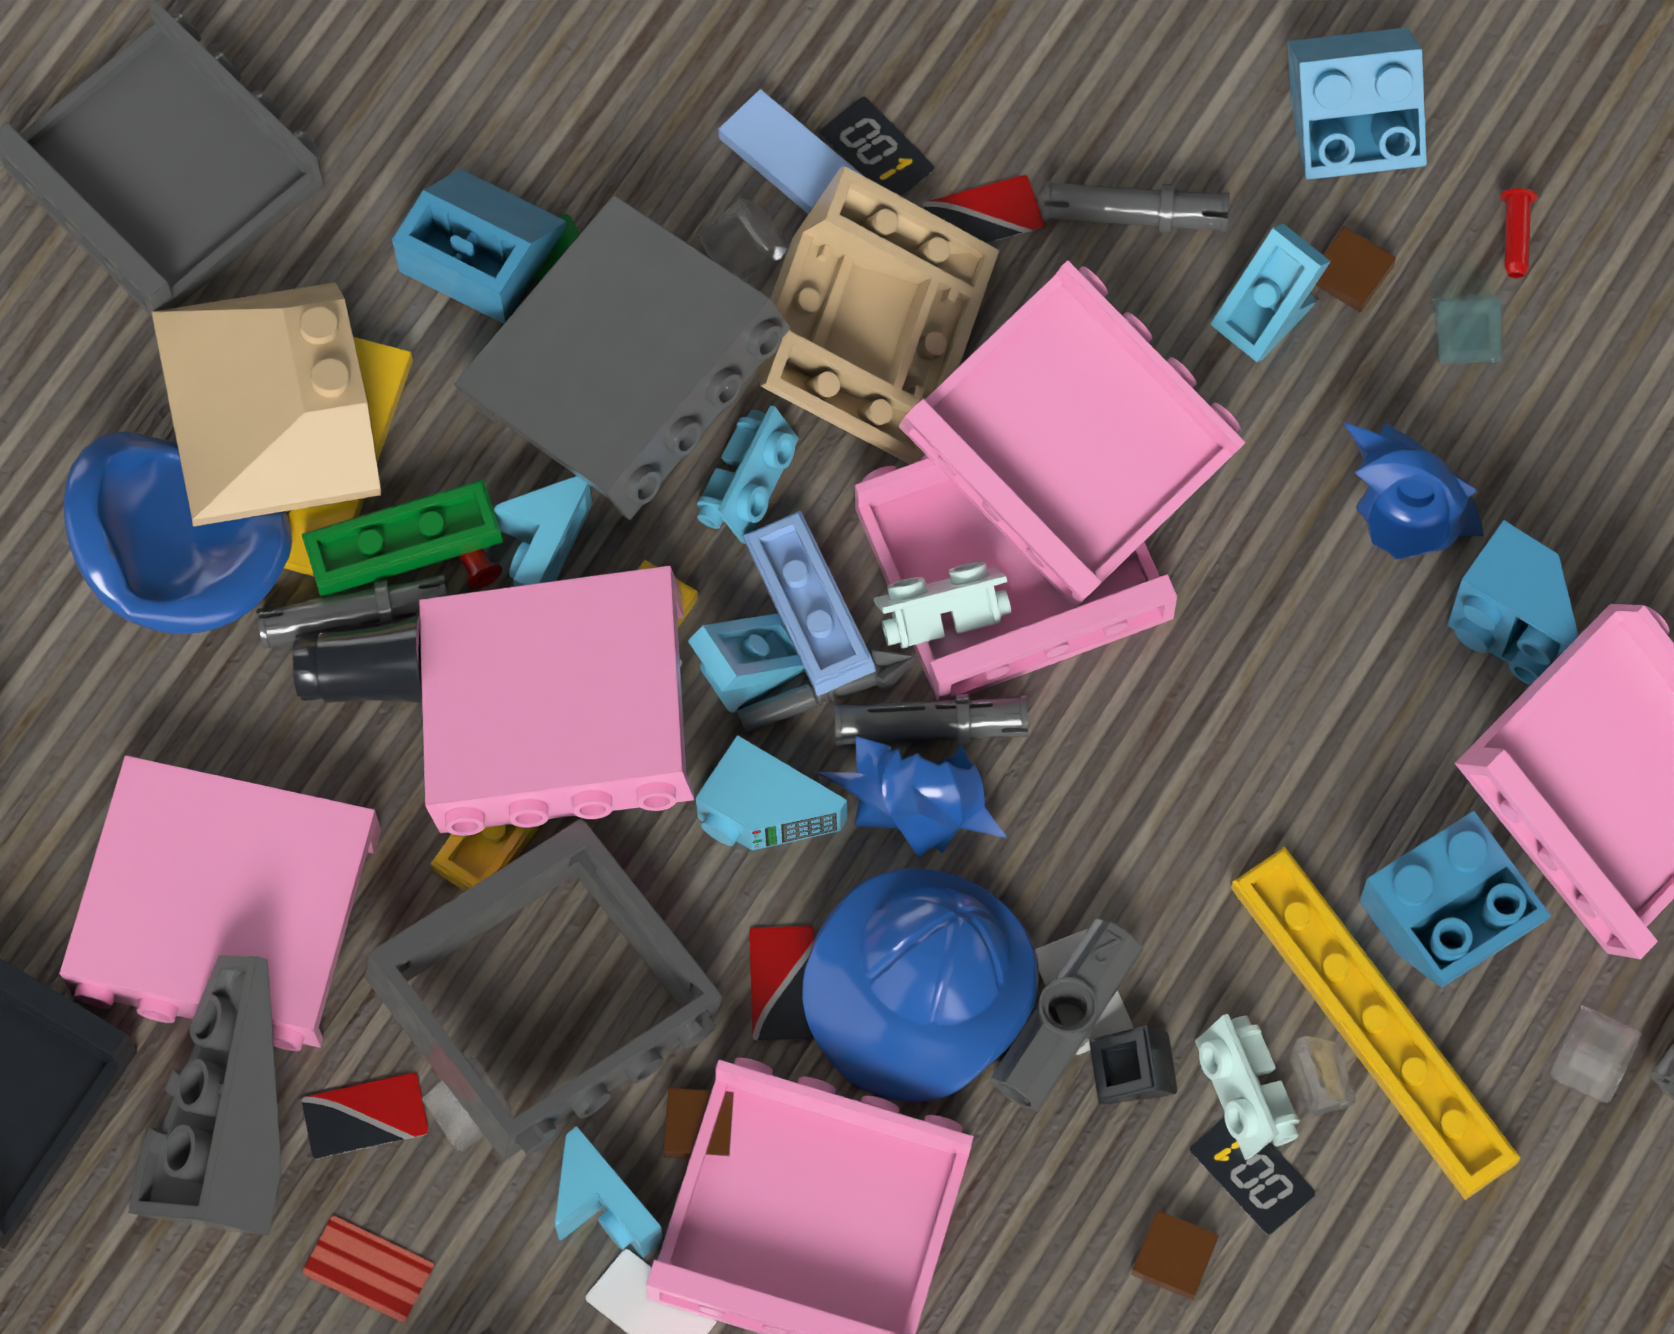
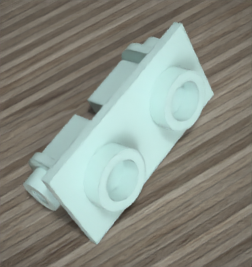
(966, 594)
(1254, 1113)

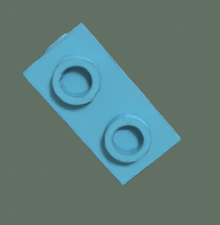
(761, 451)

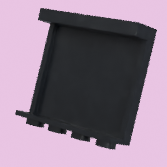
(53, 1080)

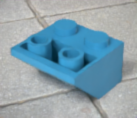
(1358, 102)
(476, 243)
(1515, 604)
(1452, 901)

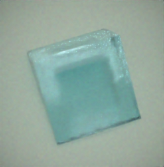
(1468, 328)

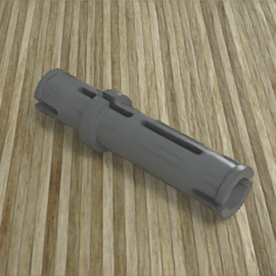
(1136, 206)
(347, 611)
(932, 720)

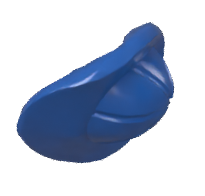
(139, 545)
(918, 983)

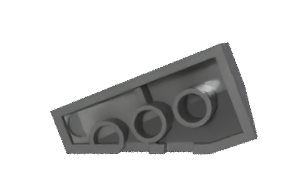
(220, 1138)

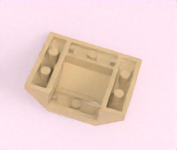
(874, 310)
(267, 403)

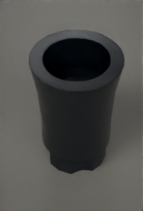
(361, 664)

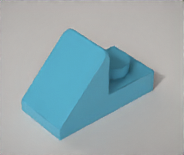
(1271, 293)
(548, 521)
(746, 658)
(593, 1185)

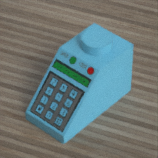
(765, 801)

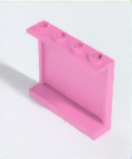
(1073, 432)
(928, 526)
(553, 701)
(1589, 775)
(211, 871)
(815, 1215)

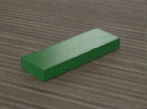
(402, 538)

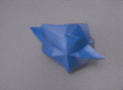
(1411, 495)
(916, 795)

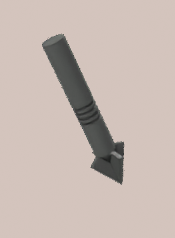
(888, 668)

